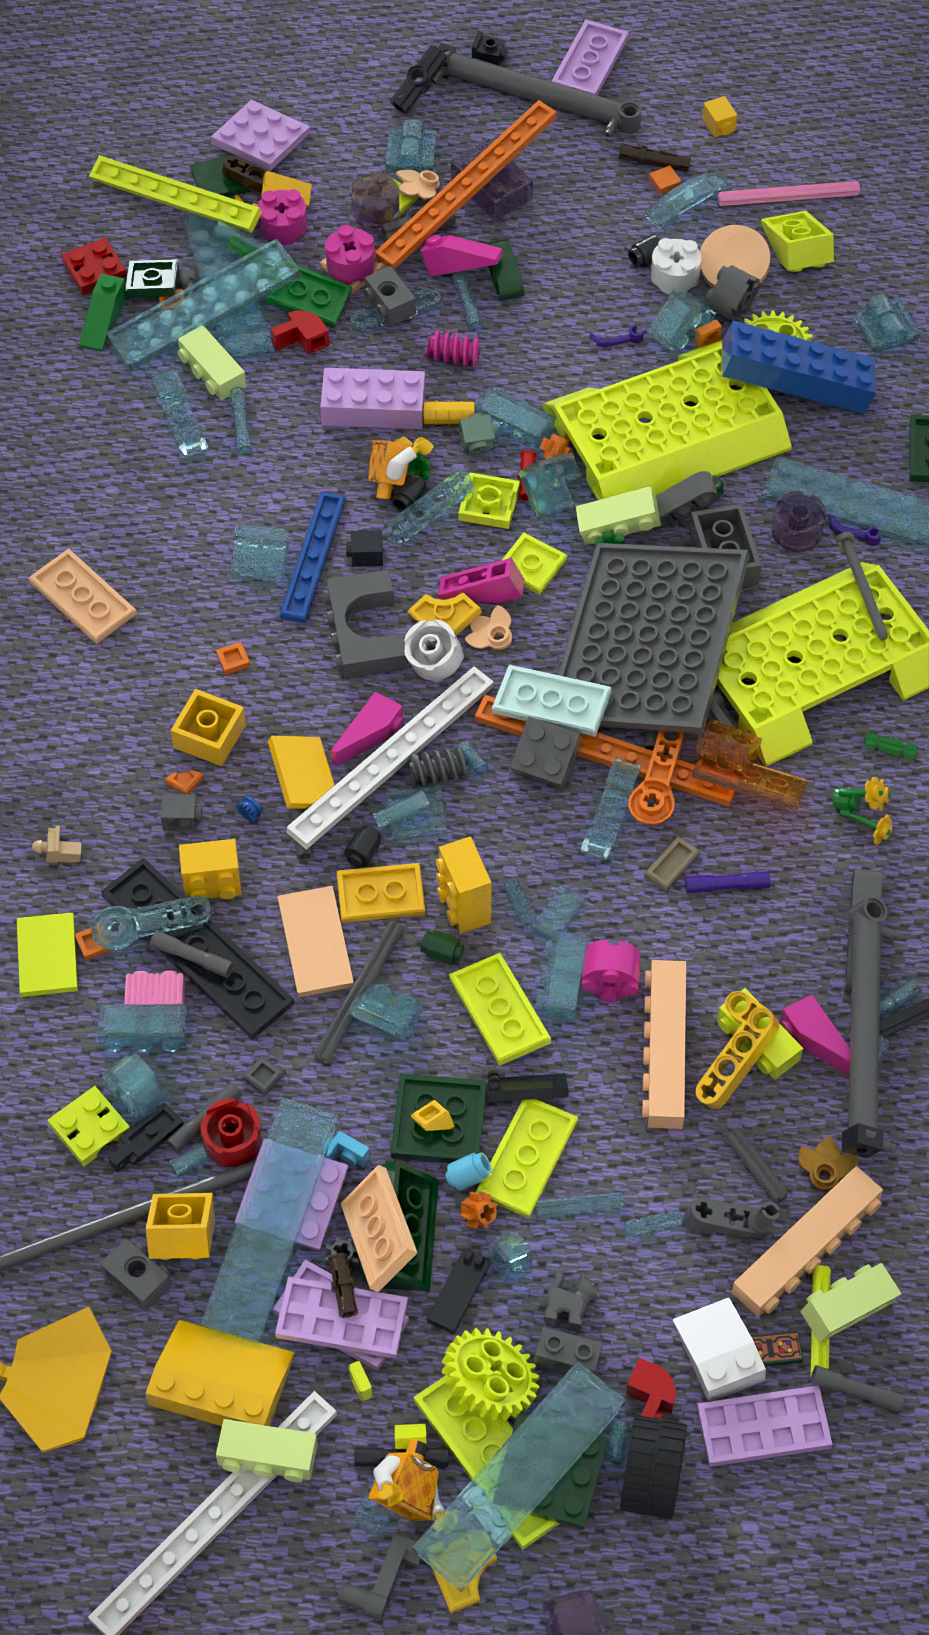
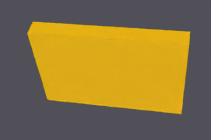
(301, 769)
(380, 892)

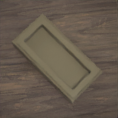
(672, 864)

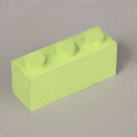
(210, 362)
(619, 514)
(850, 1301)
(266, 1450)

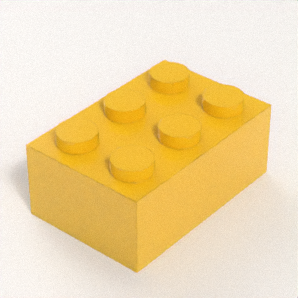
(464, 885)

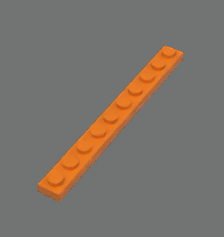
(465, 185)
(604, 749)

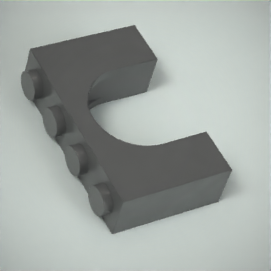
(357, 653)

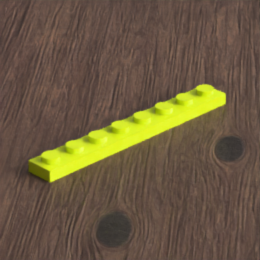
(175, 194)

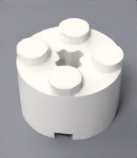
(676, 265)
(433, 650)

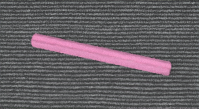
(788, 193)

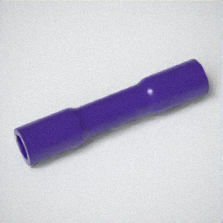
(708, 883)

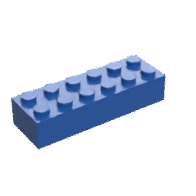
(798, 367)

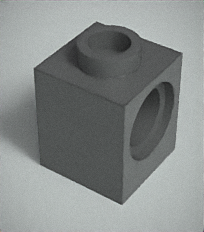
(180, 812)

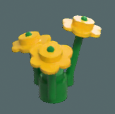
(876, 795)

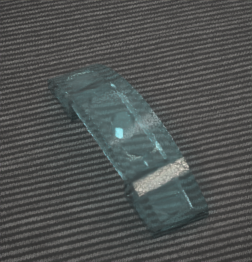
(684, 197)
(179, 414)
(611, 809)

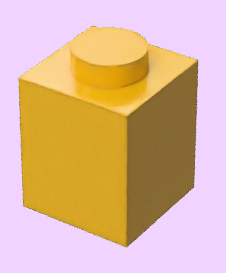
(719, 116)

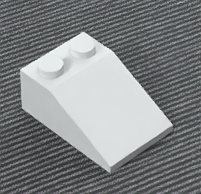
(720, 1350)

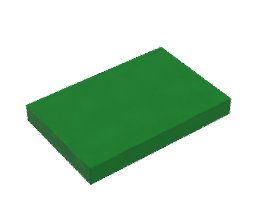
(313, 294)

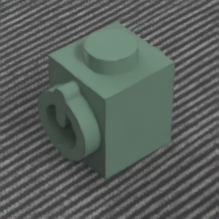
(477, 433)

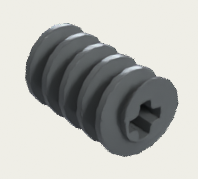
(437, 766)

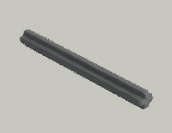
(365, 979)

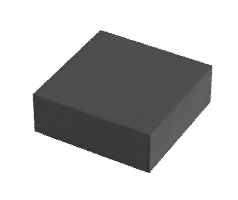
(263, 1075)

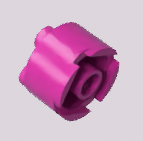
(282, 216)
(350, 254)
(611, 970)

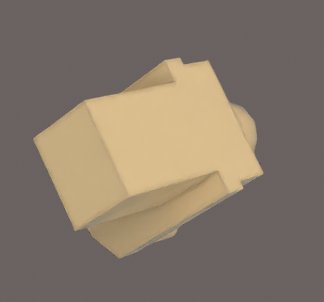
(58, 850)

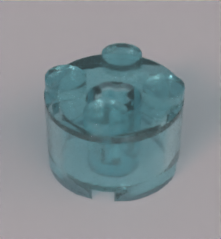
(135, 1085)

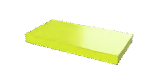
(500, 1009)
(528, 1156)

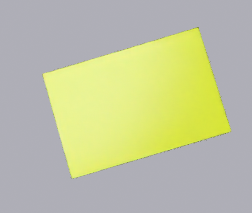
(47, 954)

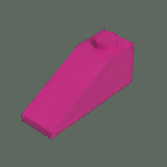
(456, 254)
(487, 583)
(370, 727)
(816, 1033)

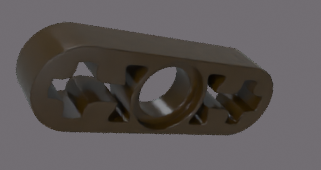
(236, 173)

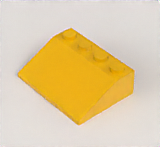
(218, 1376)

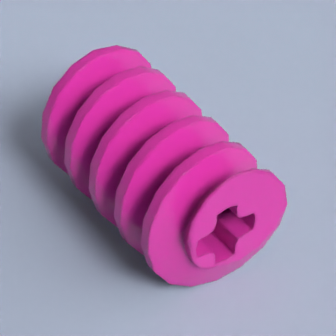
(453, 349)

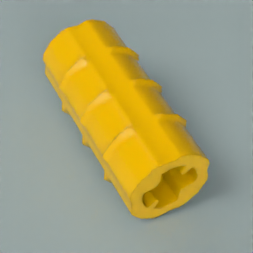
(447, 412)

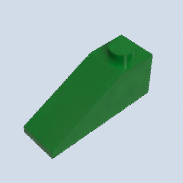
(103, 311)

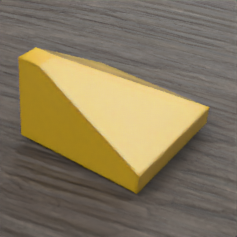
(433, 1117)

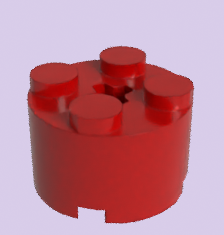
(230, 1148)

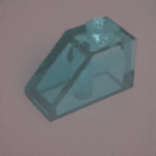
(511, 1257)

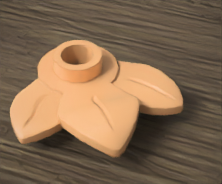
(419, 184)
(488, 628)

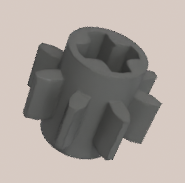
(346, 1247)

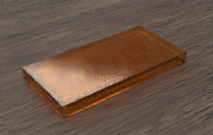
(755, 781)

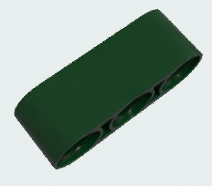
(506, 274)

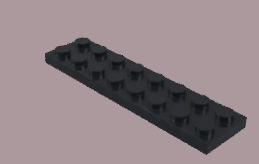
(247, 994)

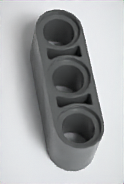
(686, 497)

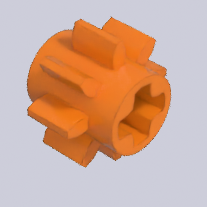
(555, 446)
(478, 1210)

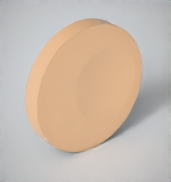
(737, 247)

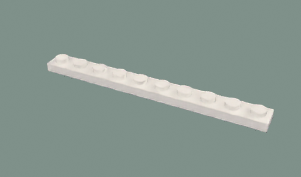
(389, 758)
(197, 1531)

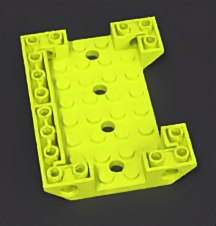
(715, 436)
(805, 629)

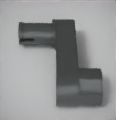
(711, 1216)
(376, 1601)

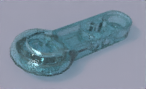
(144, 921)

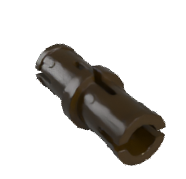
(343, 1285)

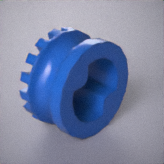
(249, 808)

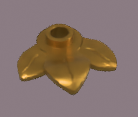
(826, 1160)

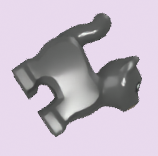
(568, 1304)

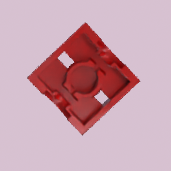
(91, 258)

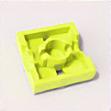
(490, 496)
(91, 1129)

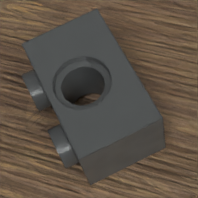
(389, 296)
(143, 1289)
(560, 1351)

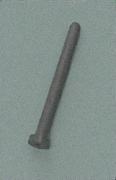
(846, 540)

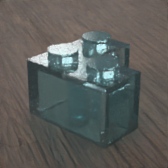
(678, 318)
(547, 484)

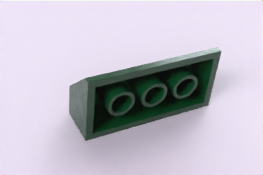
(418, 1201)

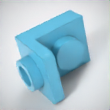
(350, 1150)

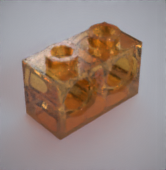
(728, 745)

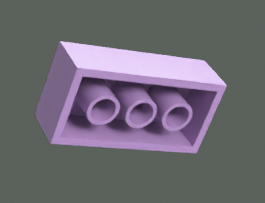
(373, 398)

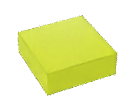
(360, 1381)
(408, 1432)

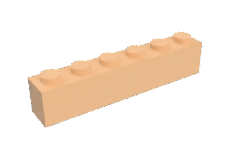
(666, 1044)
(807, 1242)

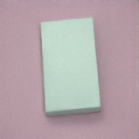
(552, 699)

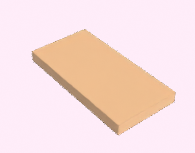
(82, 596)
(315, 941)
(378, 1228)

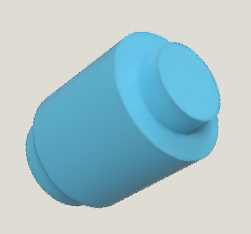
(468, 1171)

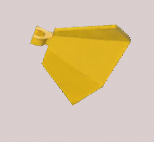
(57, 1380)

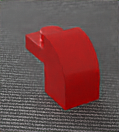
(301, 328)
(654, 1387)

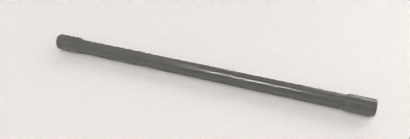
(119, 1217)

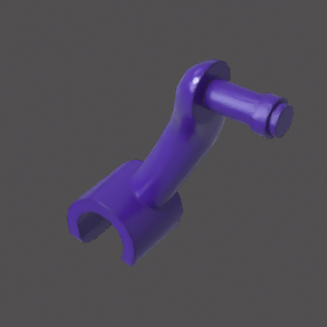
(605, 342)
(867, 536)

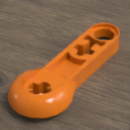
(657, 784)

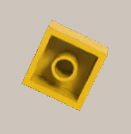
(208, 727)
(210, 869)
(180, 1226)

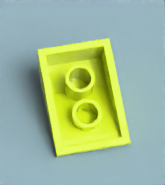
(799, 240)

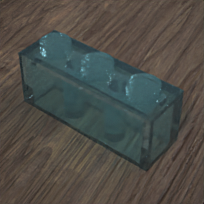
(516, 418)
(562, 976)
(143, 1027)

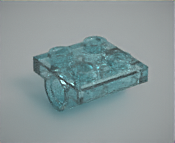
(411, 147)
(885, 323)
(260, 552)
(386, 1010)

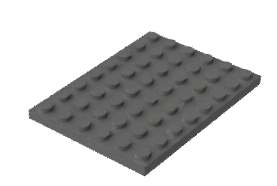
(655, 631)

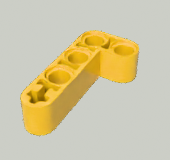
(731, 1053)

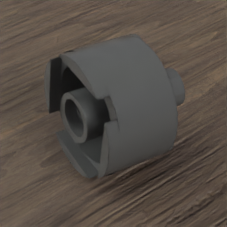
(732, 292)

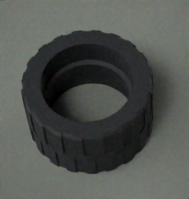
(653, 1467)

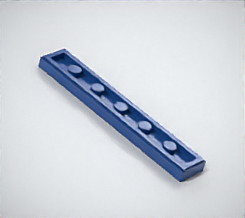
(312, 557)

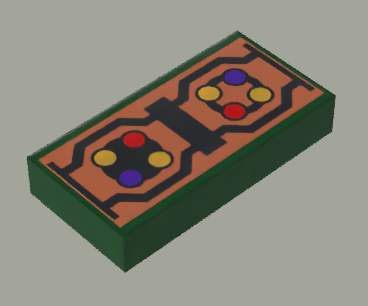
(779, 1348)

